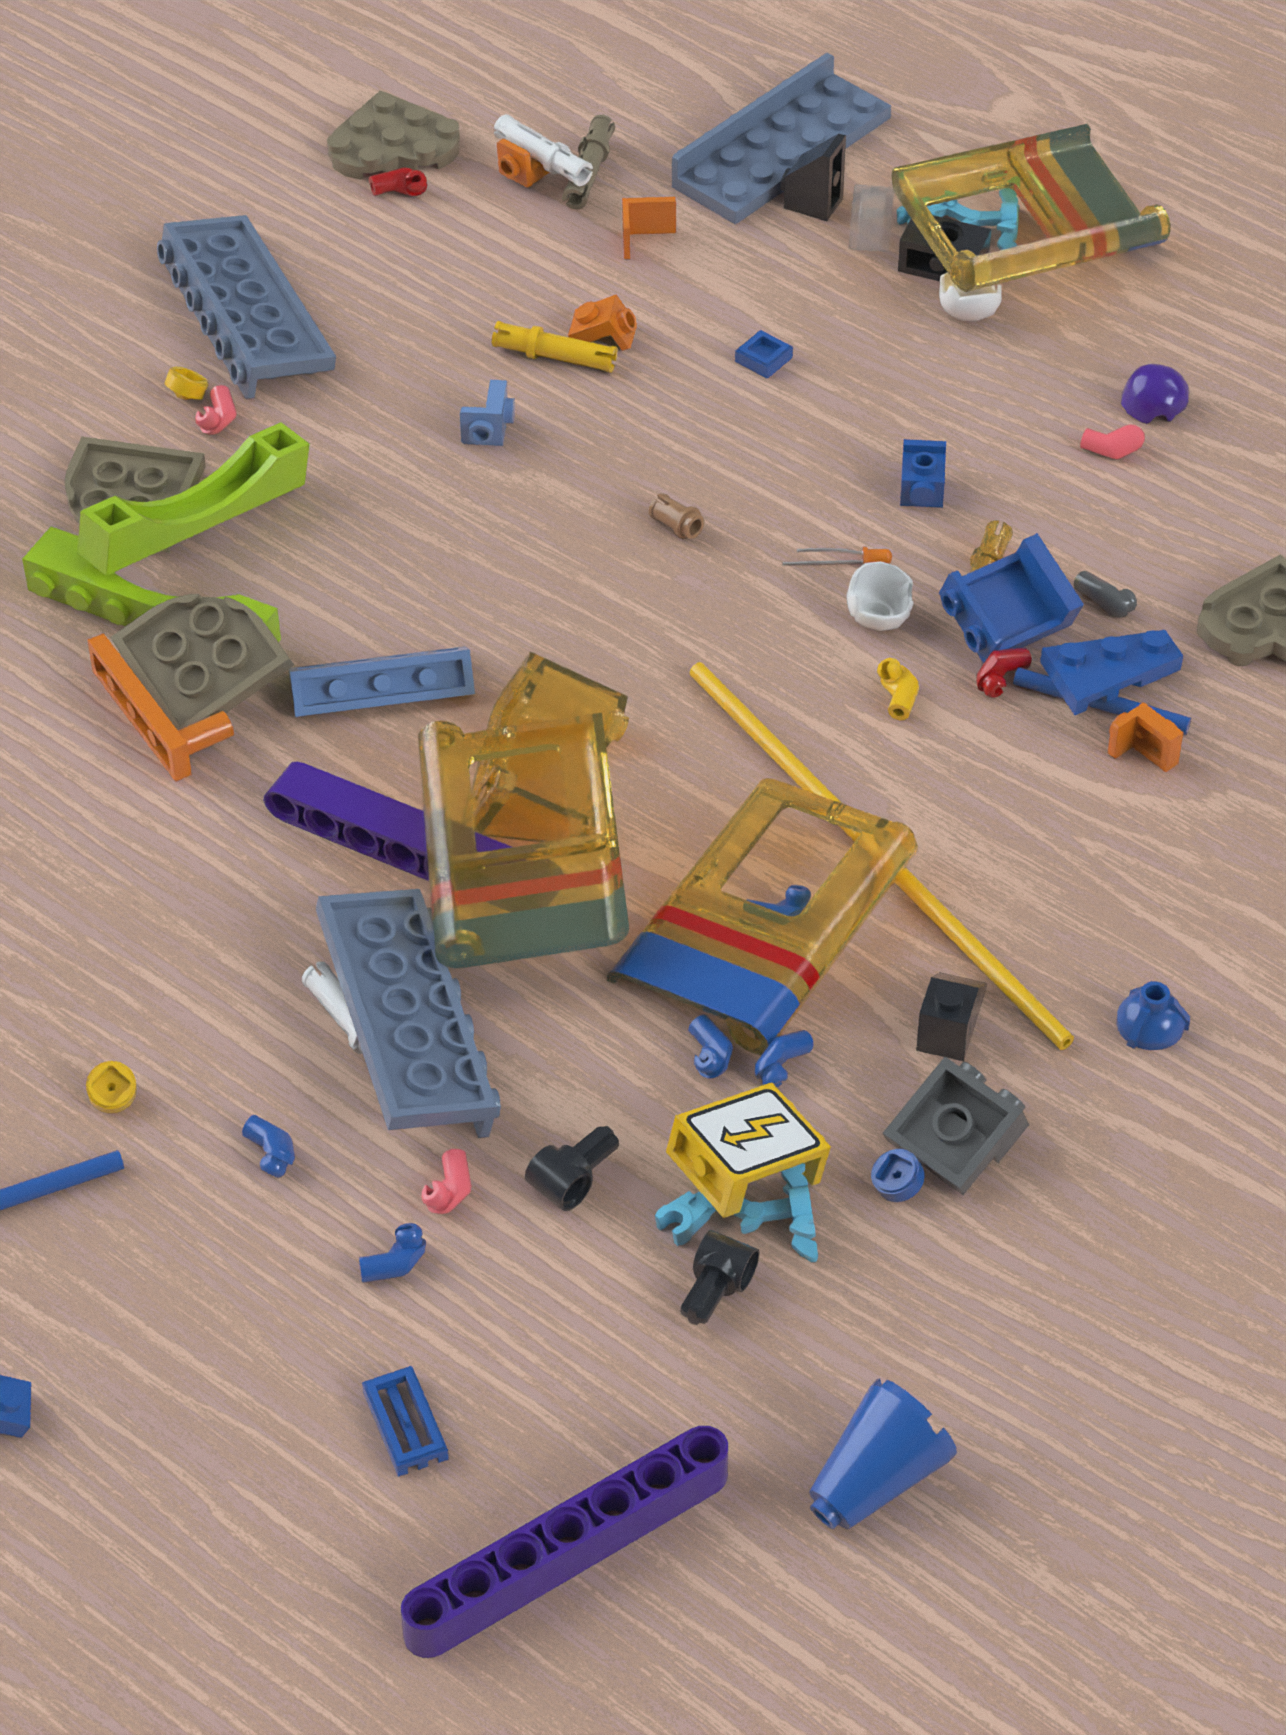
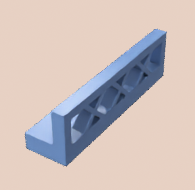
(381, 681)

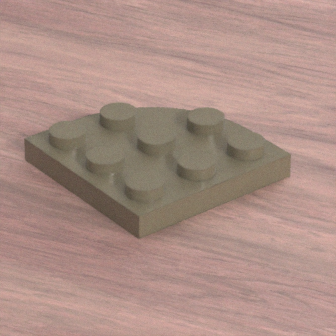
(128, 471)
(201, 655)

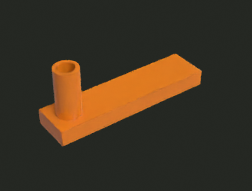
(166, 742)

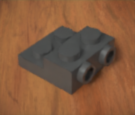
(957, 1124)

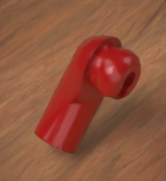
(999, 662)

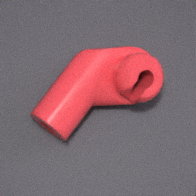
(220, 414)
(1114, 444)
(453, 1188)

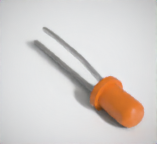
(868, 556)

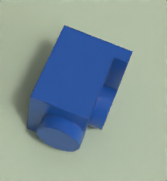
(923, 473)

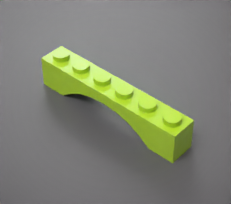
(127, 531)
(60, 573)

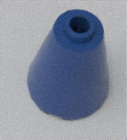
(878, 1456)

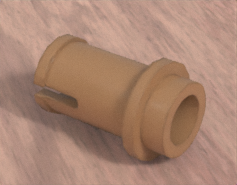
(684, 520)

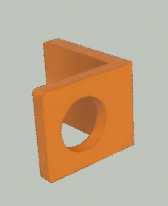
(647, 216)

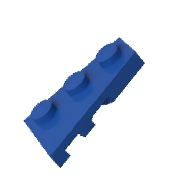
(1106, 665)

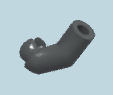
(1104, 594)

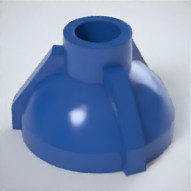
(1151, 1017)

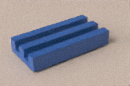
(417, 1455)

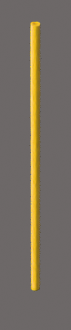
(906, 881)

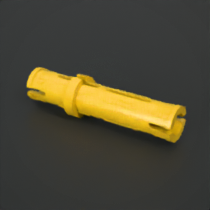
(540, 343)

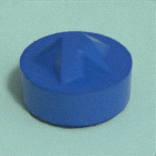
(897, 1175)

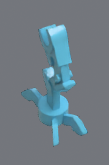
(1005, 219)
(695, 1210)

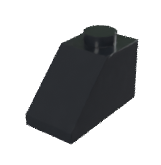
(816, 180)
(949, 1015)

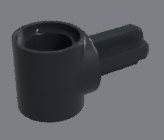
(566, 1172)
(720, 1270)

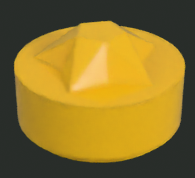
(186, 383)
(111, 1087)

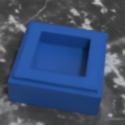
(764, 354)

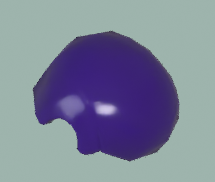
(1155, 392)

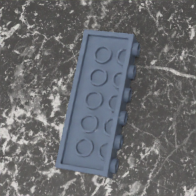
(745, 156)
(242, 301)
(407, 1011)

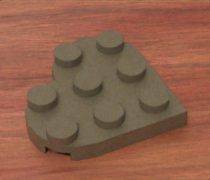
(390, 136)
(1248, 615)

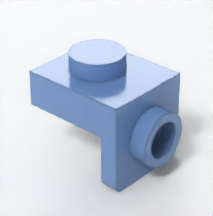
(488, 424)

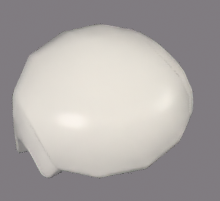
(968, 305)
(880, 596)

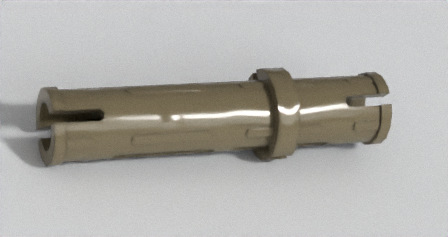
(593, 149)

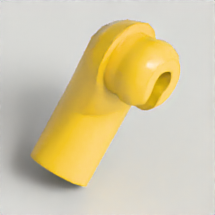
(901, 685)

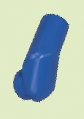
(715, 1048)

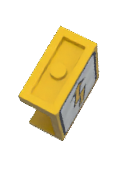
(744, 1141)

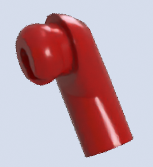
(401, 180)

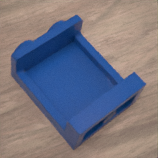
(1011, 600)

